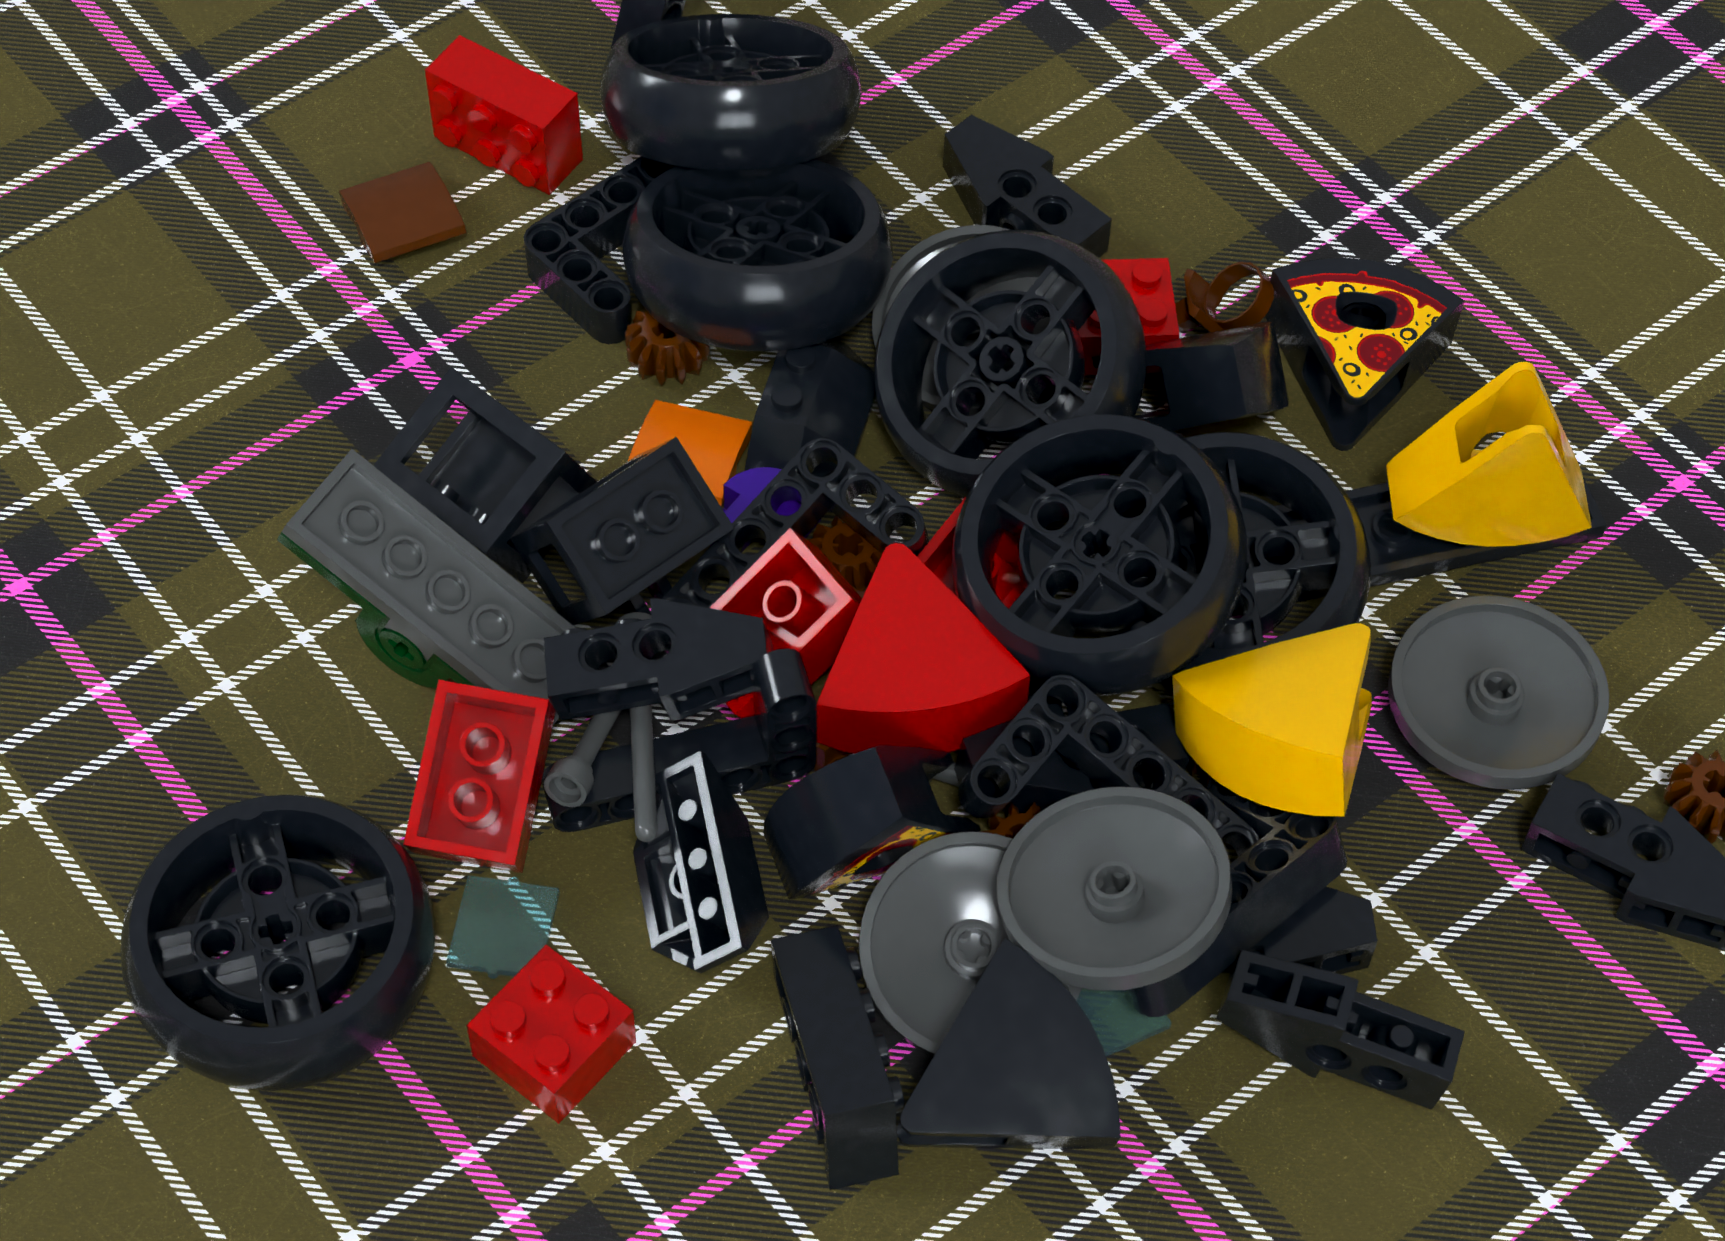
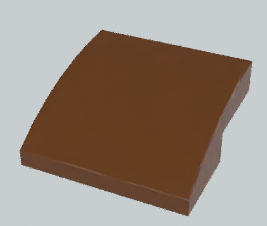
(402, 212)

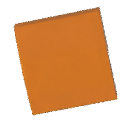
(709, 439)

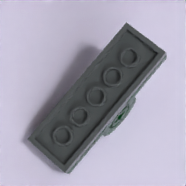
(424, 590)

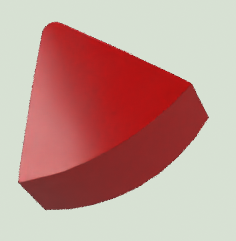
(916, 667)

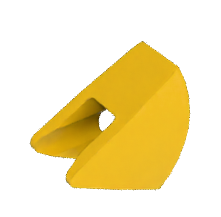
(1505, 495)
(1281, 719)

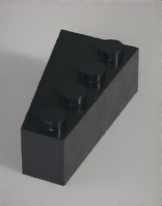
(839, 1055)

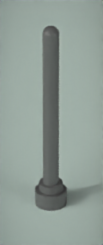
(643, 764)
(572, 776)

